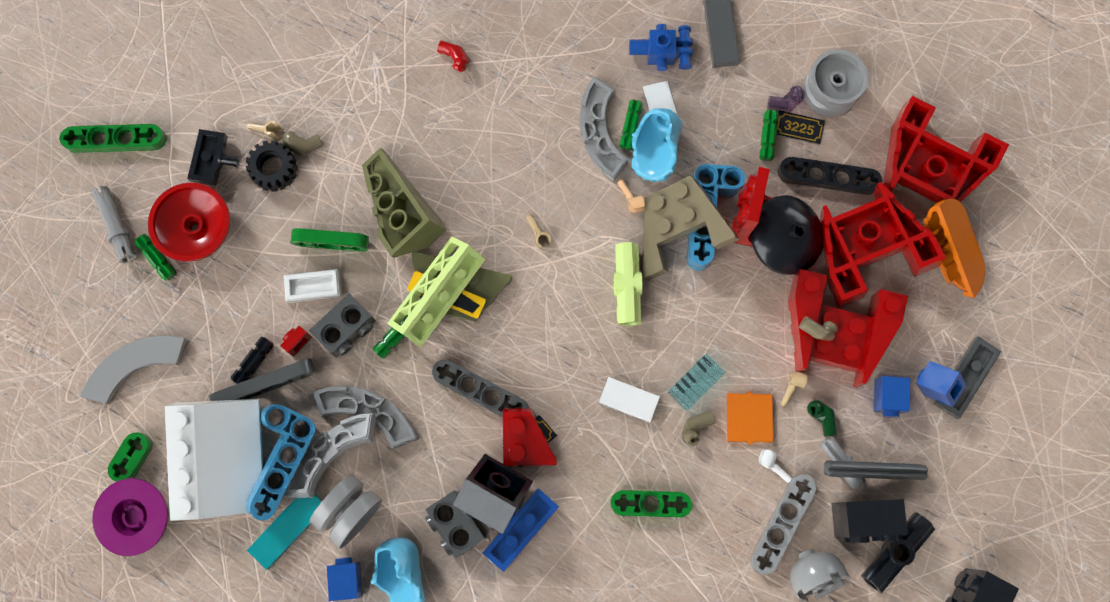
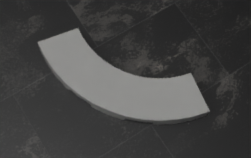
(594, 131)
(128, 359)
(359, 401)
(325, 449)

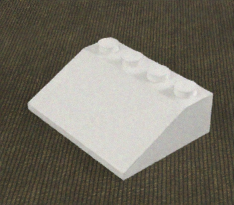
(212, 457)

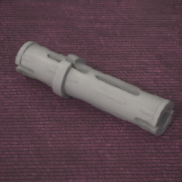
(117, 233)

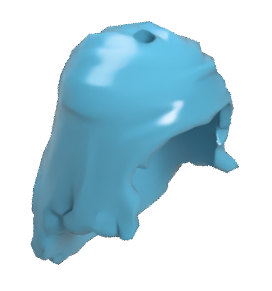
(656, 144)
(399, 570)

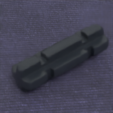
(252, 360)

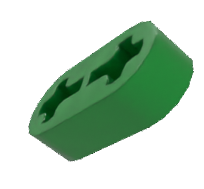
(124, 454)

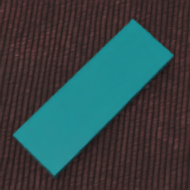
(284, 531)

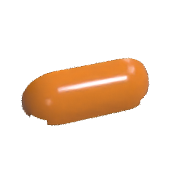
(954, 233)

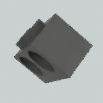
(337, 320)
(448, 529)

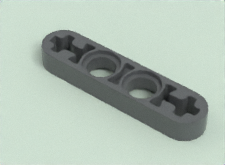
(266, 382)
(482, 388)

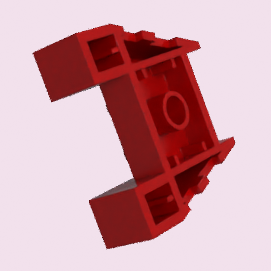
(932, 164)
(872, 235)
(859, 337)

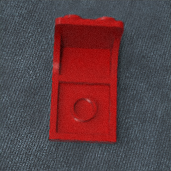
(750, 204)

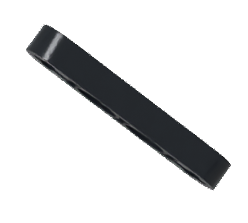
(829, 175)

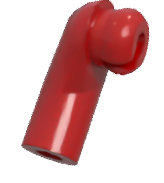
(456, 52)

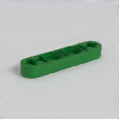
(113, 136)

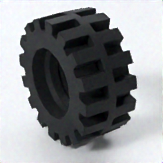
(268, 151)

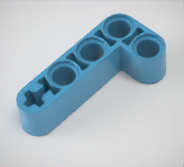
(716, 188)
(275, 464)

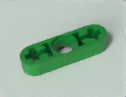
(329, 240)
(671, 511)

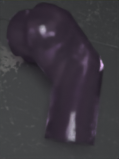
(789, 101)

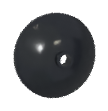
(776, 238)

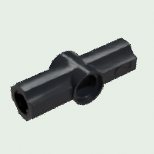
(885, 565)

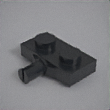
(210, 157)

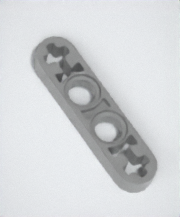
(787, 526)

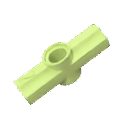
(627, 284)

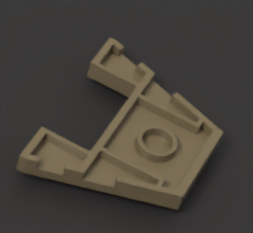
(675, 213)

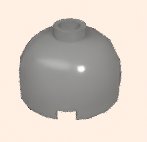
(817, 574)

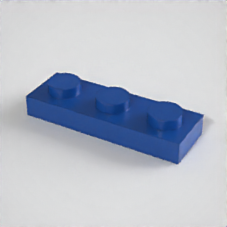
(520, 530)

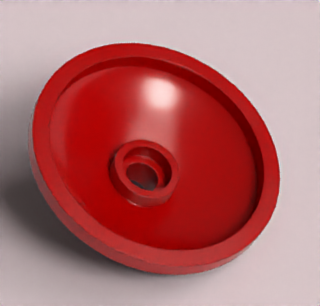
(176, 213)

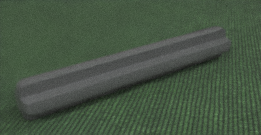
(875, 470)

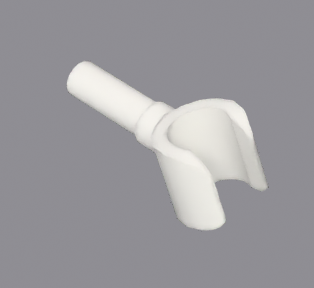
(767, 459)

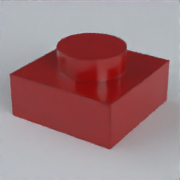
(295, 340)

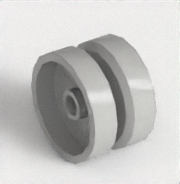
(835, 83)
(345, 511)

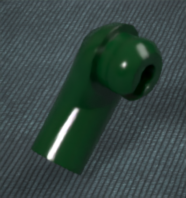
(824, 415)

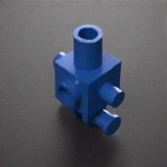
(664, 47)

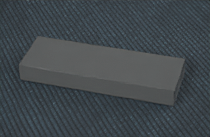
(721, 33)
(973, 368)

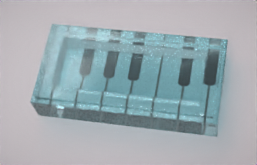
(696, 382)

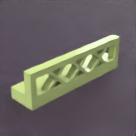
(438, 292)

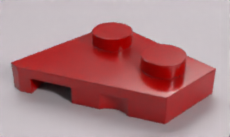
(524, 440)

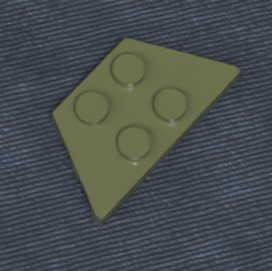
(483, 284)

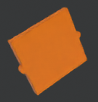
(749, 417)

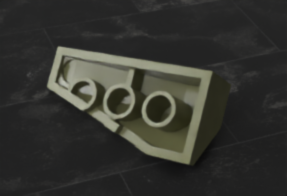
(401, 212)

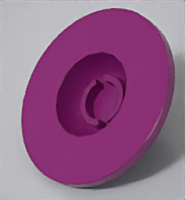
(130, 517)

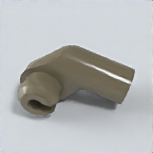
(300, 145)
(824, 332)
(693, 427)

